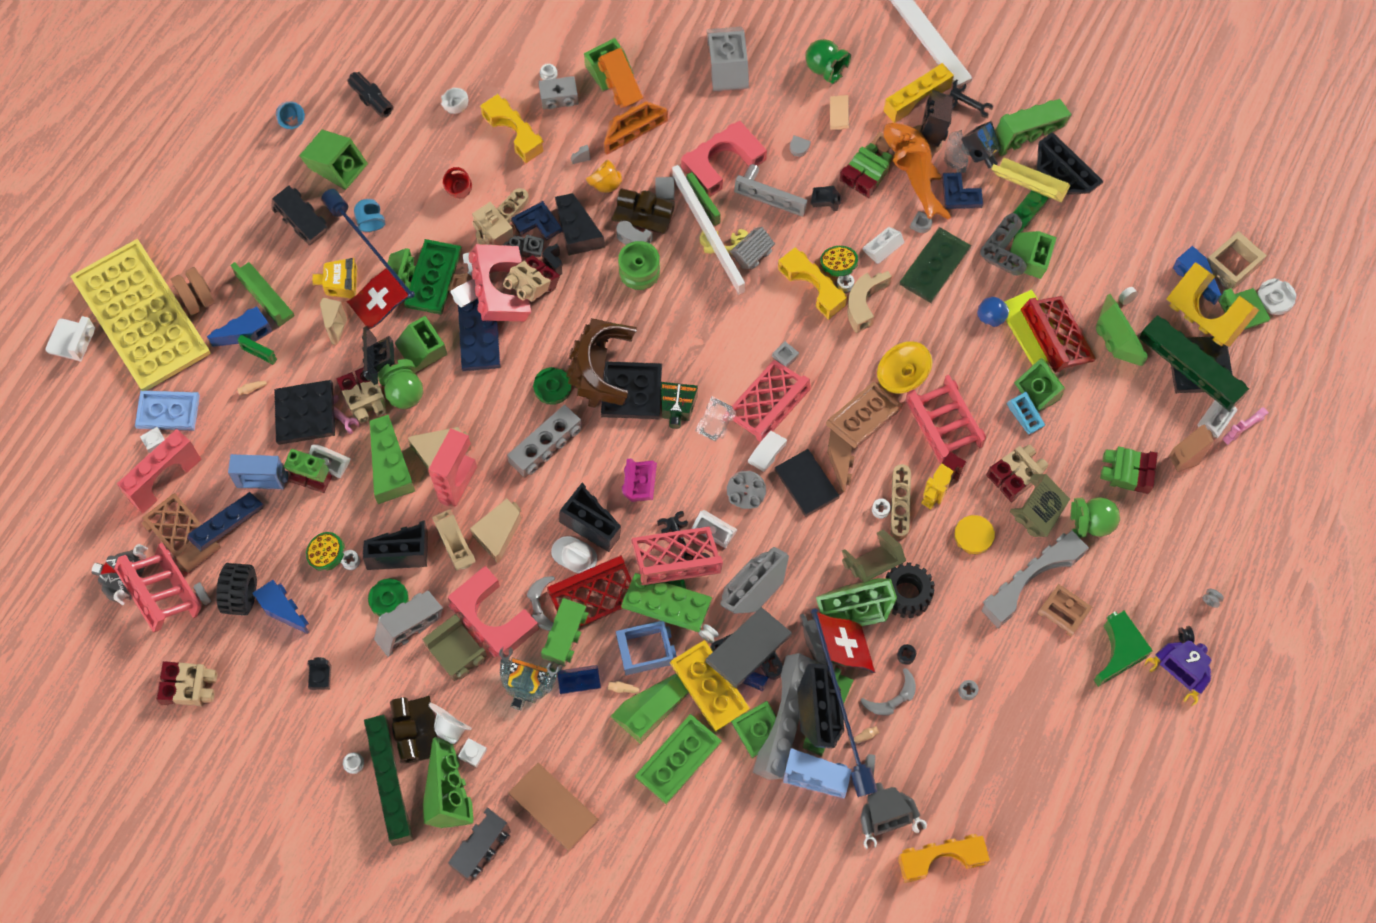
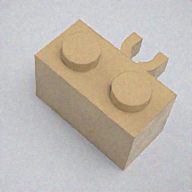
(492, 225)

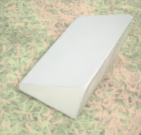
(884, 244)
(1217, 418)
(335, 462)
(720, 530)

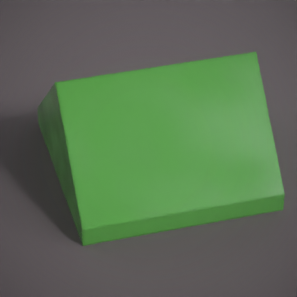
(1040, 385)

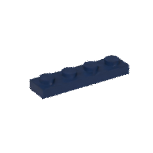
(225, 521)

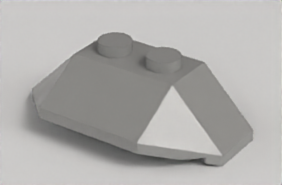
(755, 582)

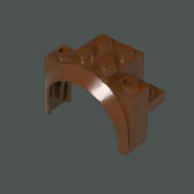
(589, 360)

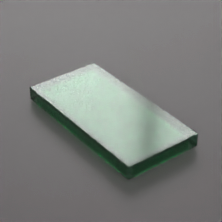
(935, 265)

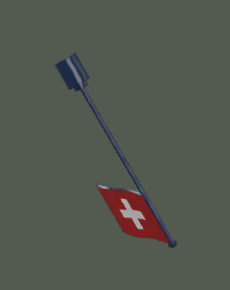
(383, 291)
(846, 646)

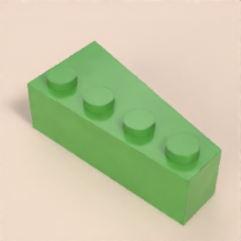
(1030, 124)
(390, 471)

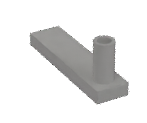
(767, 194)

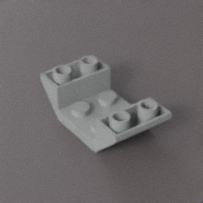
(728, 58)

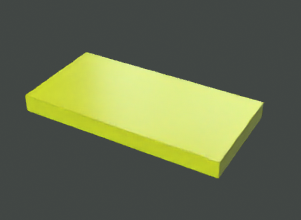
(1022, 329)

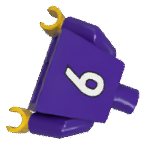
(1187, 664)

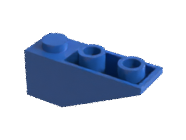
(1186, 261)
(250, 324)
(276, 605)

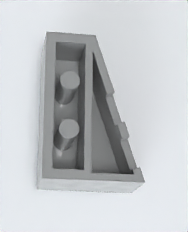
(406, 620)

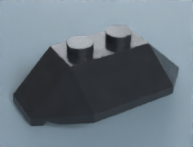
(1062, 163)
(819, 707)

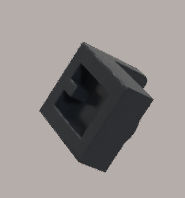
(826, 197)
(551, 258)
(319, 674)

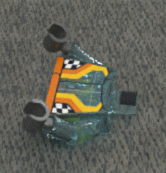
(525, 680)

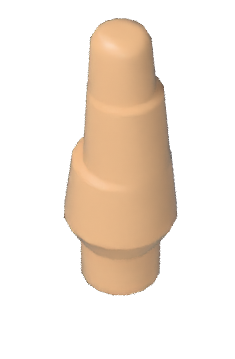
(250, 387)
(620, 687)
(866, 734)

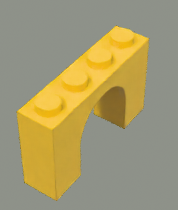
(1224, 328)

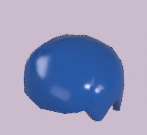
(993, 311)

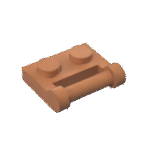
(1067, 604)

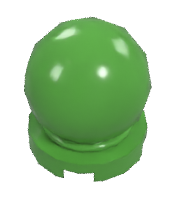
(401, 384)
(1096, 517)

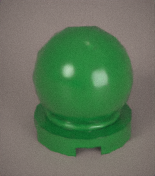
(826, 59)

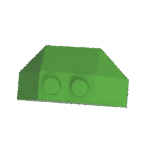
(1118, 334)
(860, 602)

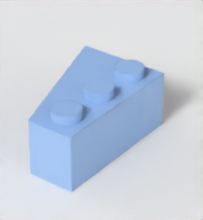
(817, 774)

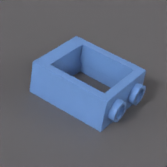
(257, 471)
(644, 630)

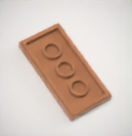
(864, 414)
(553, 806)

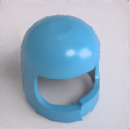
(287, 110)
(368, 215)

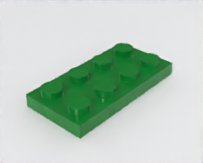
(433, 276)

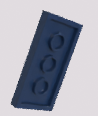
(477, 340)

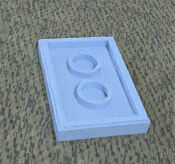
(167, 410)

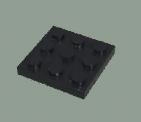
(1207, 345)
(643, 389)
(304, 412)

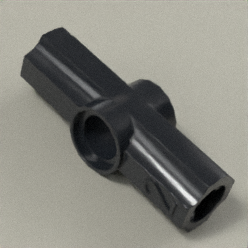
(370, 94)

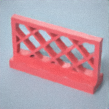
(783, 406)
(680, 567)

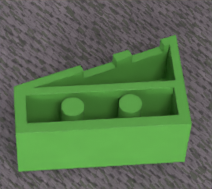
(564, 632)

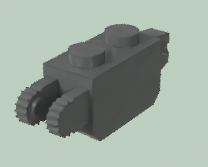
(813, 640)

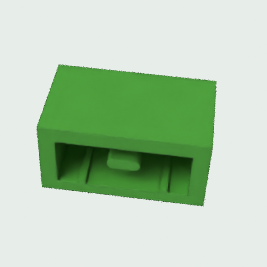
(591, 61)
(1035, 250)
(402, 265)
(421, 344)

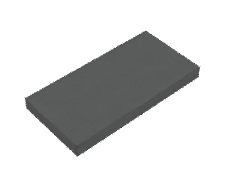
(748, 647)

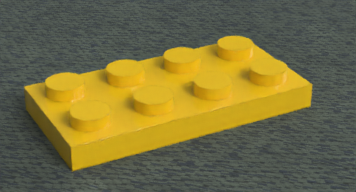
(711, 692)

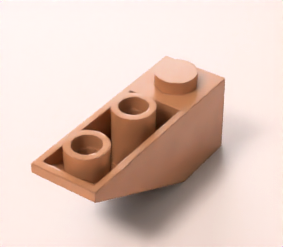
(1191, 449)
(840, 458)

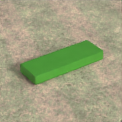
(707, 204)

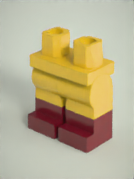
(937, 487)

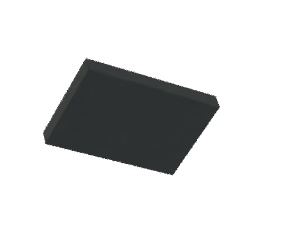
(806, 482)

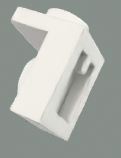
(152, 439)

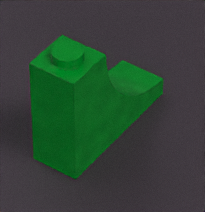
(1127, 646)

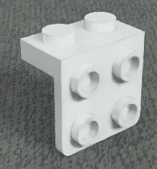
(71, 338)

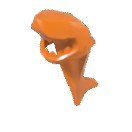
(915, 158)

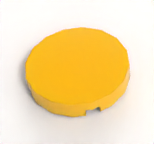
(974, 534)

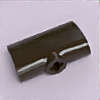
(643, 210)
(413, 728)

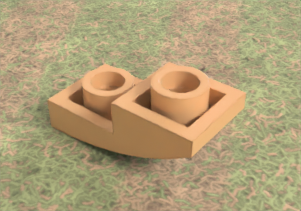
(839, 112)

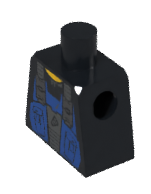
(982, 144)

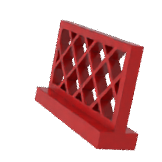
(1048, 336)
(591, 576)

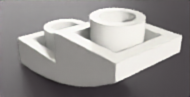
(465, 293)
(767, 450)

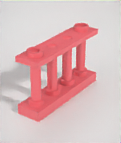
(934, 434)
(146, 601)

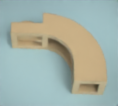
(857, 309)
(453, 540)

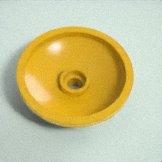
(904, 367)

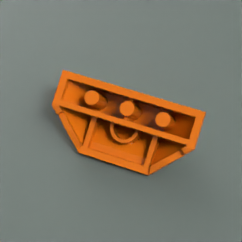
(633, 124)

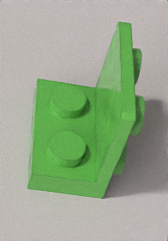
(1228, 298)

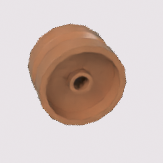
(195, 289)

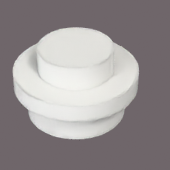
(548, 72)
(353, 763)

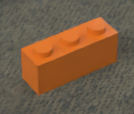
(620, 78)

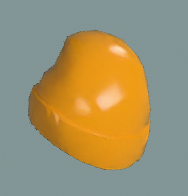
(605, 178)

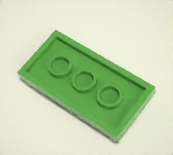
(667, 603)
(678, 759)

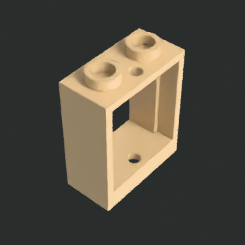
(1246, 250)

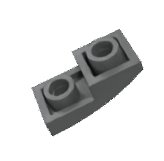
(527, 246)

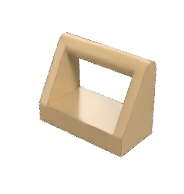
(333, 318)

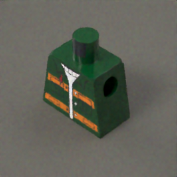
(678, 402)

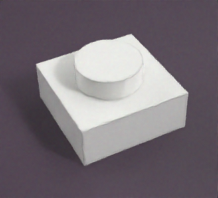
(472, 752)

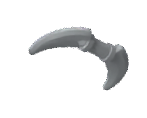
(534, 596)
(887, 707)

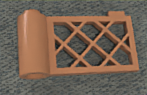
(189, 555)

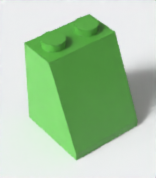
(334, 158)

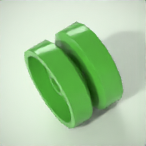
(639, 265)

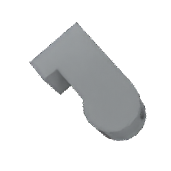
(627, 233)

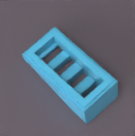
(1024, 398)

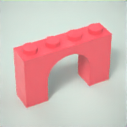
(734, 139)
(492, 303)
(452, 468)
(139, 481)
(466, 602)

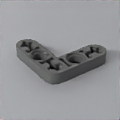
(998, 247)

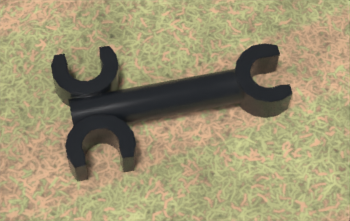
(957, 94)
(673, 524)

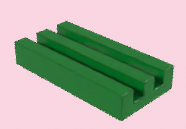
(257, 349)

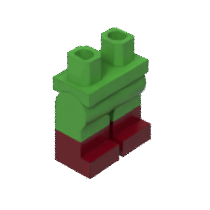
(866, 170)
(1130, 469)
(307, 470)

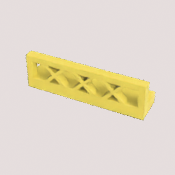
(1031, 179)

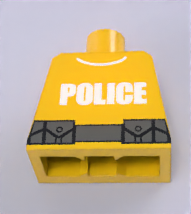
(338, 278)

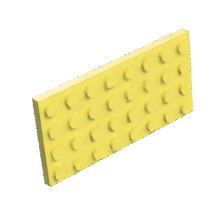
(140, 315)

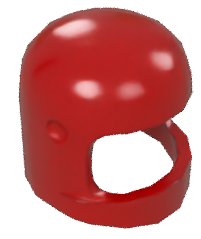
(457, 184)

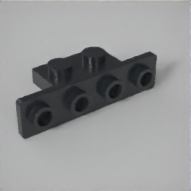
(376, 354)

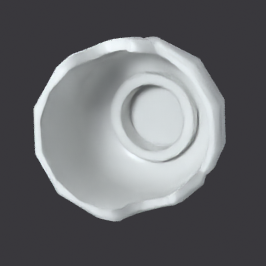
(454, 100)

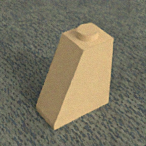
(428, 444)
(497, 529)

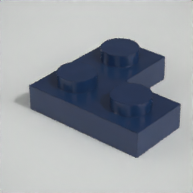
(957, 197)
(539, 217)

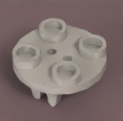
(755, 492)

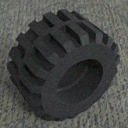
(918, 578)
(236, 589)

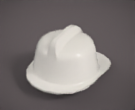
(574, 554)
(447, 726)

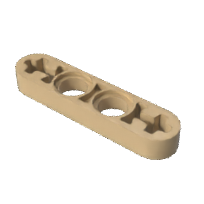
(509, 202)
(897, 501)

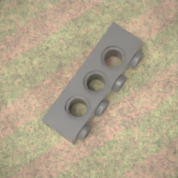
(562, 418)

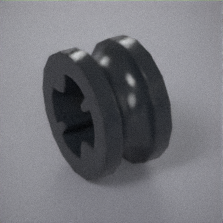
(1186, 634)
(910, 649)

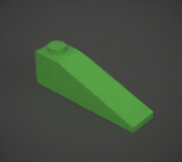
(648, 709)
(445, 797)

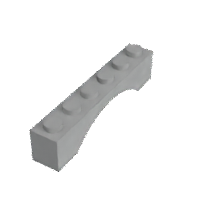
(1063, 554)
(775, 752)

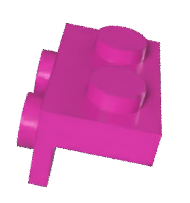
(639, 480)

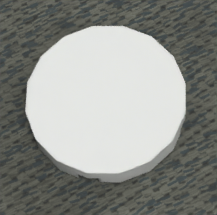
(1277, 296)

